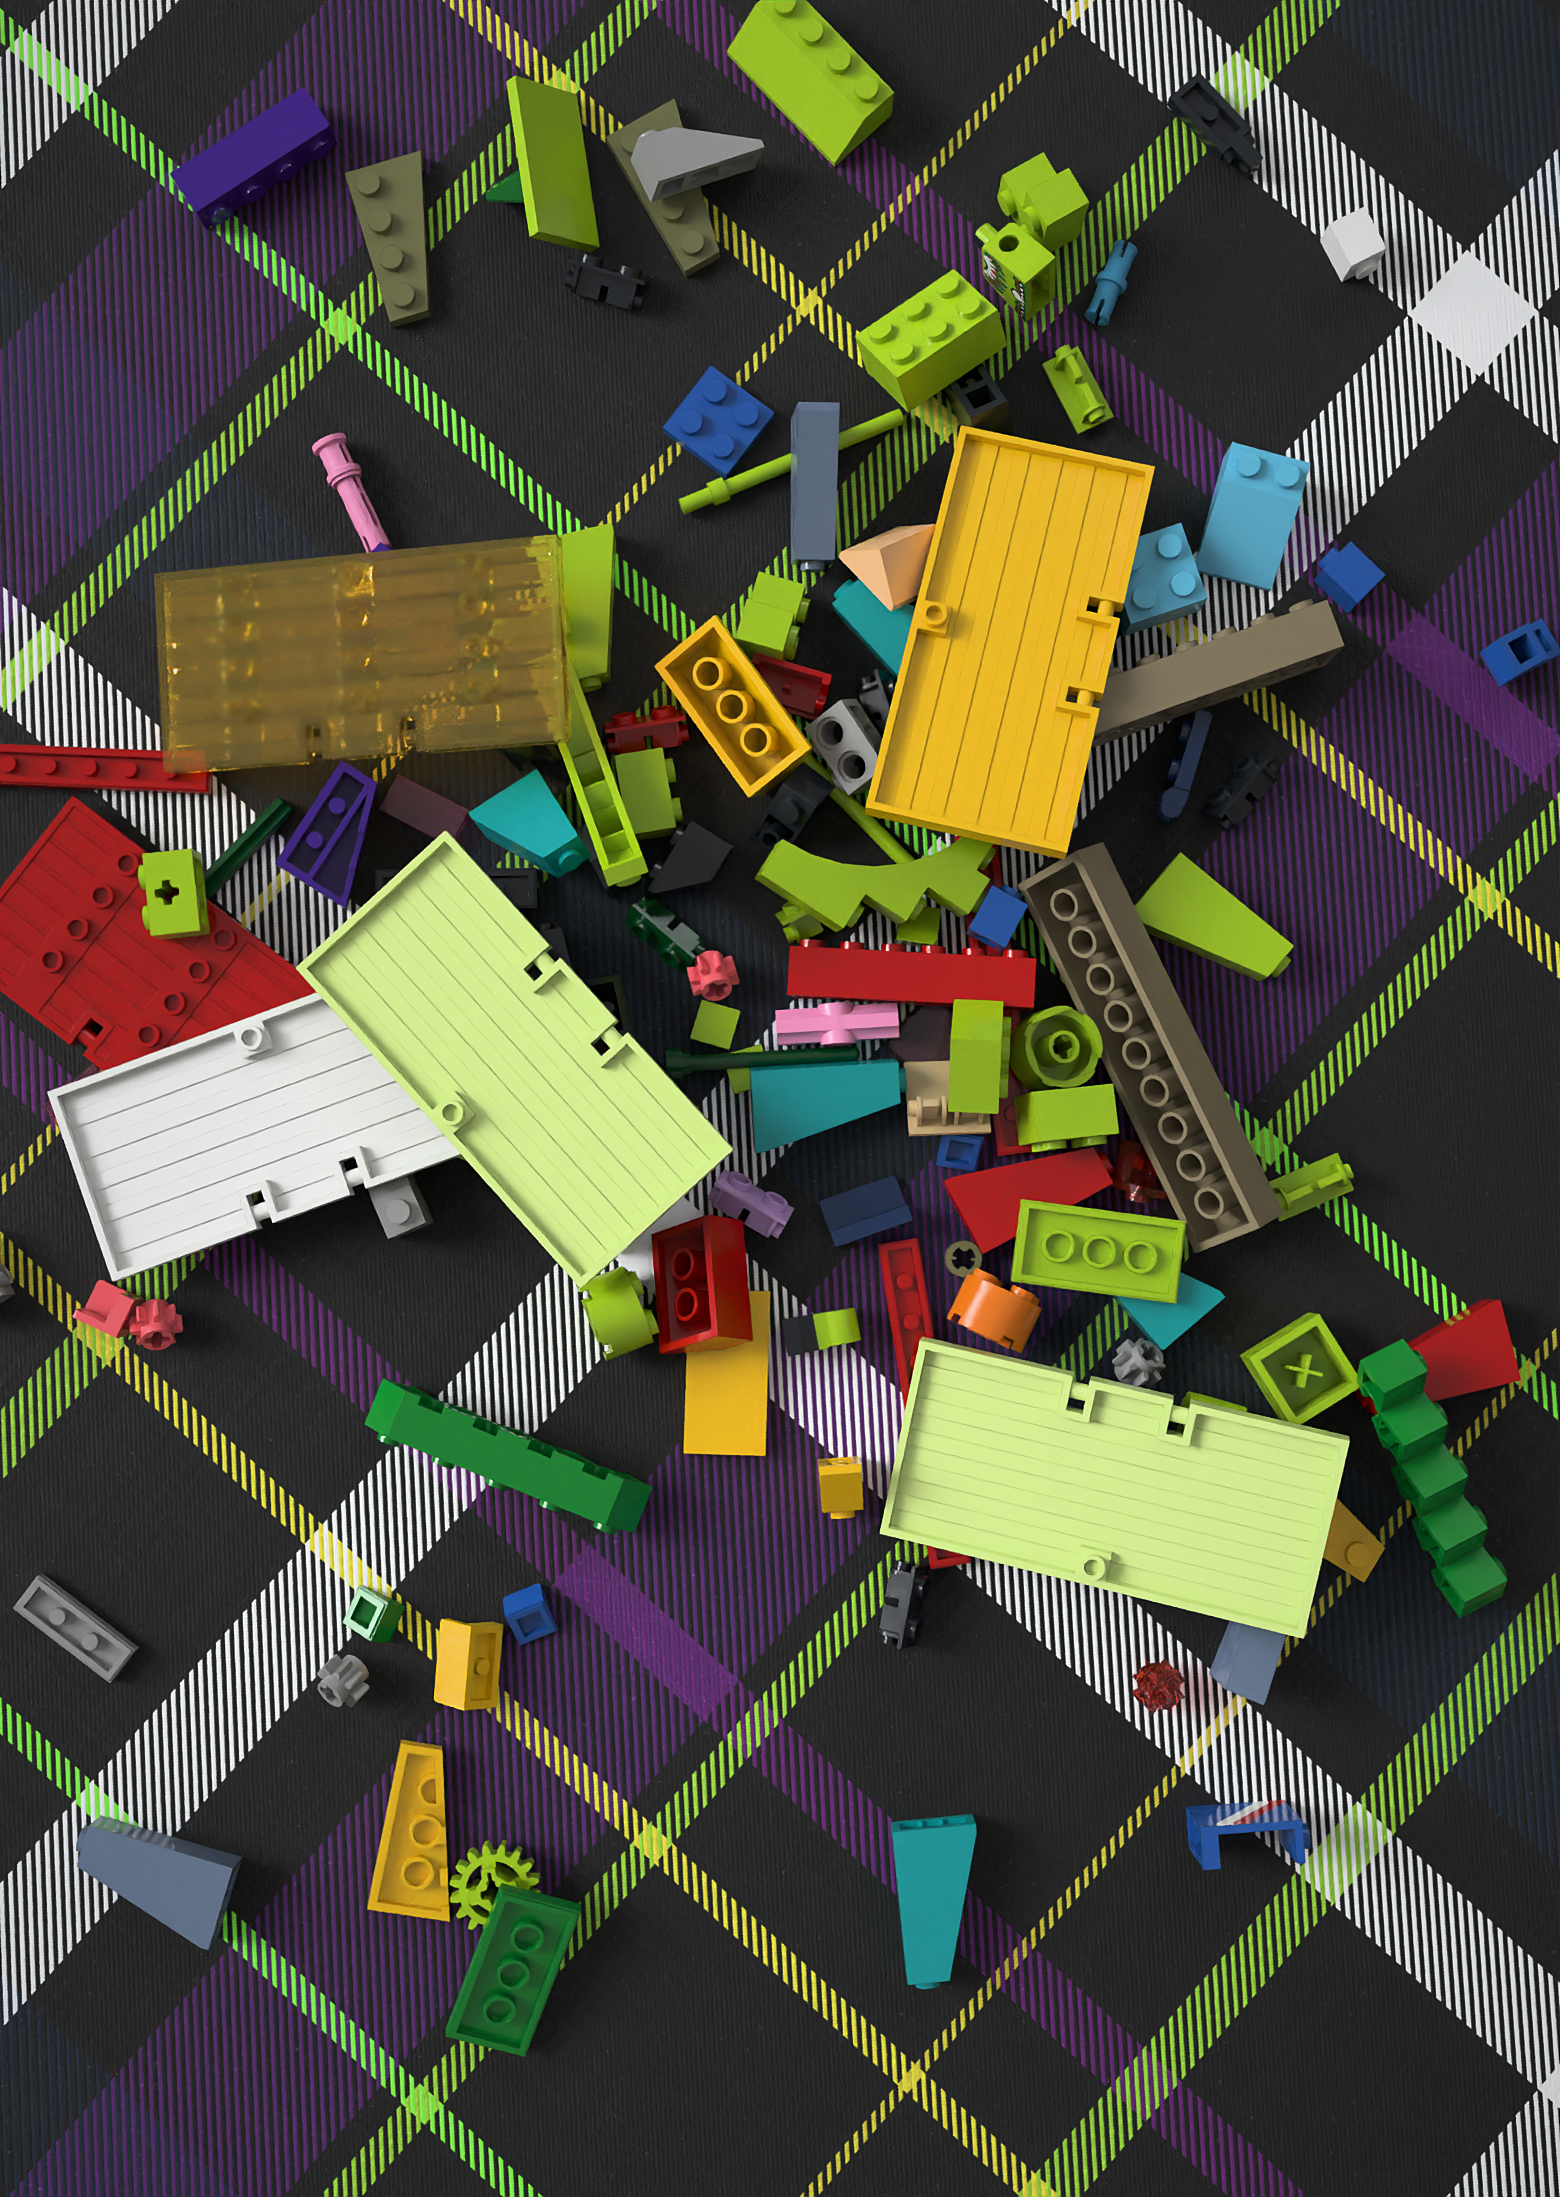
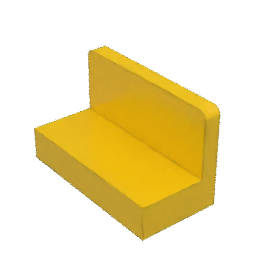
(468, 1664)

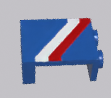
(1209, 1821)

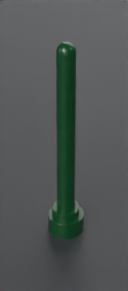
(682, 1063)

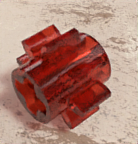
(1158, 1686)

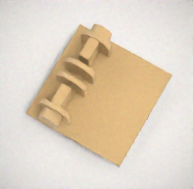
(928, 1103)

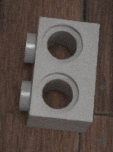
(858, 739)

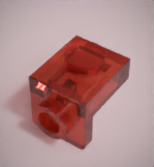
(1135, 1173)

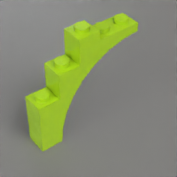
(599, 794)
(835, 889)

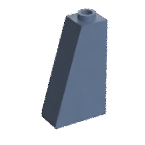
(814, 484)
(1247, 1660)
(161, 1874)

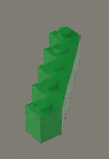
(507, 1457)
(1431, 1477)

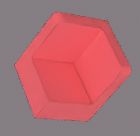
(109, 1309)

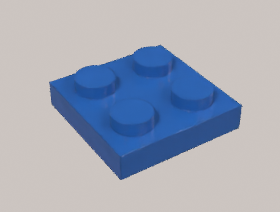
(718, 422)

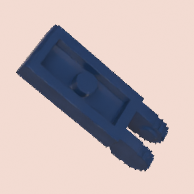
(1182, 769)

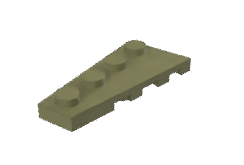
(680, 217)
(392, 219)

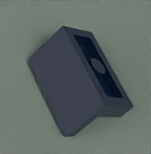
(865, 1210)

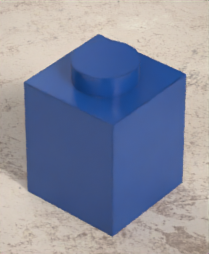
(1347, 576)
(997, 917)

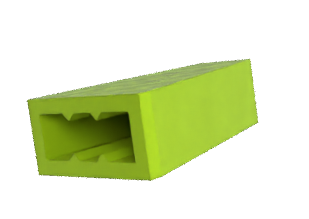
(589, 599)
(1209, 921)

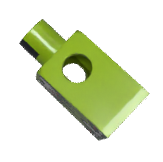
(1017, 268)

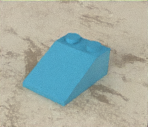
(1251, 516)

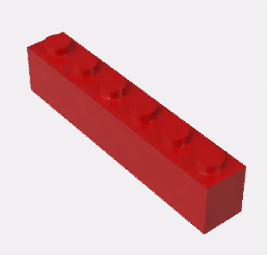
(910, 977)

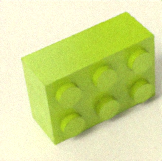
(931, 340)

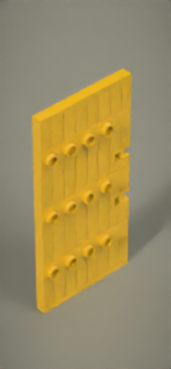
(1003, 636)

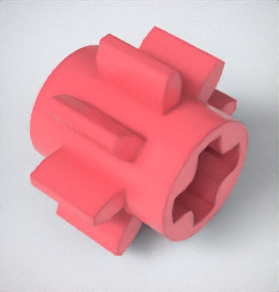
(713, 975)
(155, 1324)

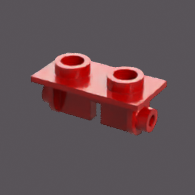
(631, 730)

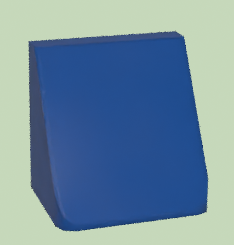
(960, 1151)
(529, 1614)

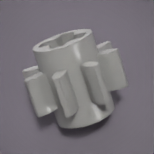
(1138, 1363)
(343, 1680)

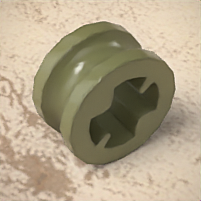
(963, 1246)

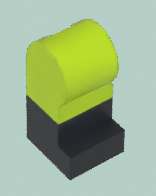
(820, 1330)

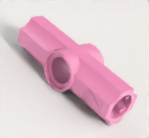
(837, 1024)

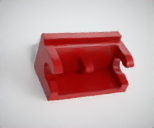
(798, 688)

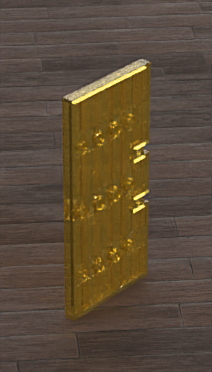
(359, 647)

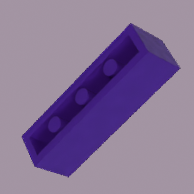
(254, 158)

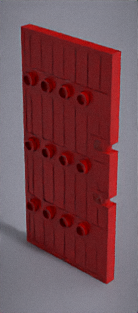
(83, 956)

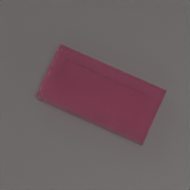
(423, 808)

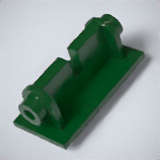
(650, 923)

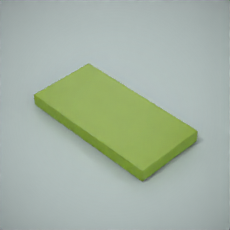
(552, 164)
(1098, 1251)

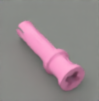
(345, 477)

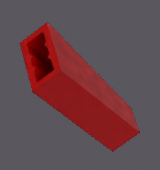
(992, 1197)
(1464, 1354)

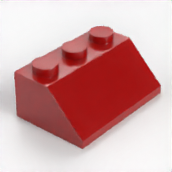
(701, 1286)

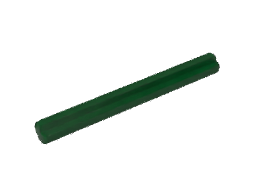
(246, 846)

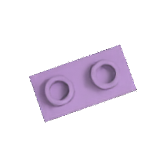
(767, 1209)

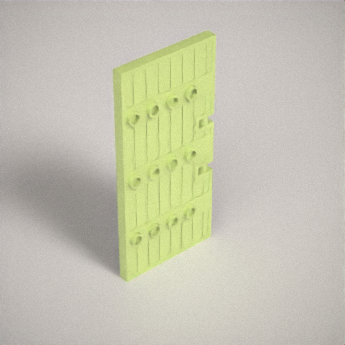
(509, 1063)
(1109, 1496)

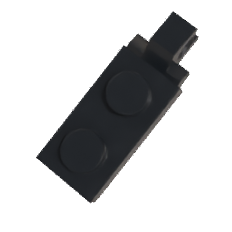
(1216, 124)

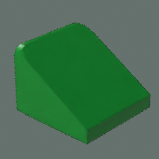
(507, 190)
(373, 1615)

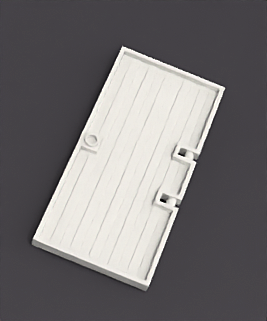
(244, 1110)

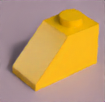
(840, 1486)

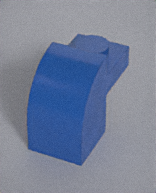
(1519, 652)

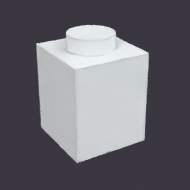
(1353, 245)

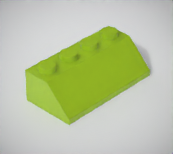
(812, 75)

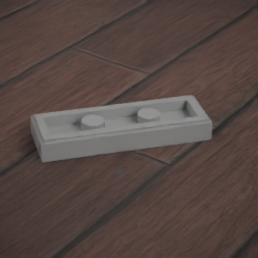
(75, 1628)

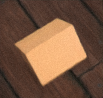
(892, 563)

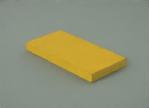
(730, 1392)

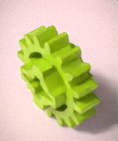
(476, 1892)

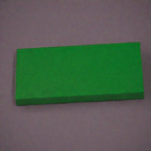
(513, 1969)

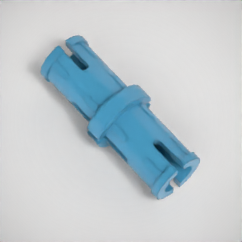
(1111, 282)

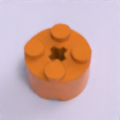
(995, 1311)

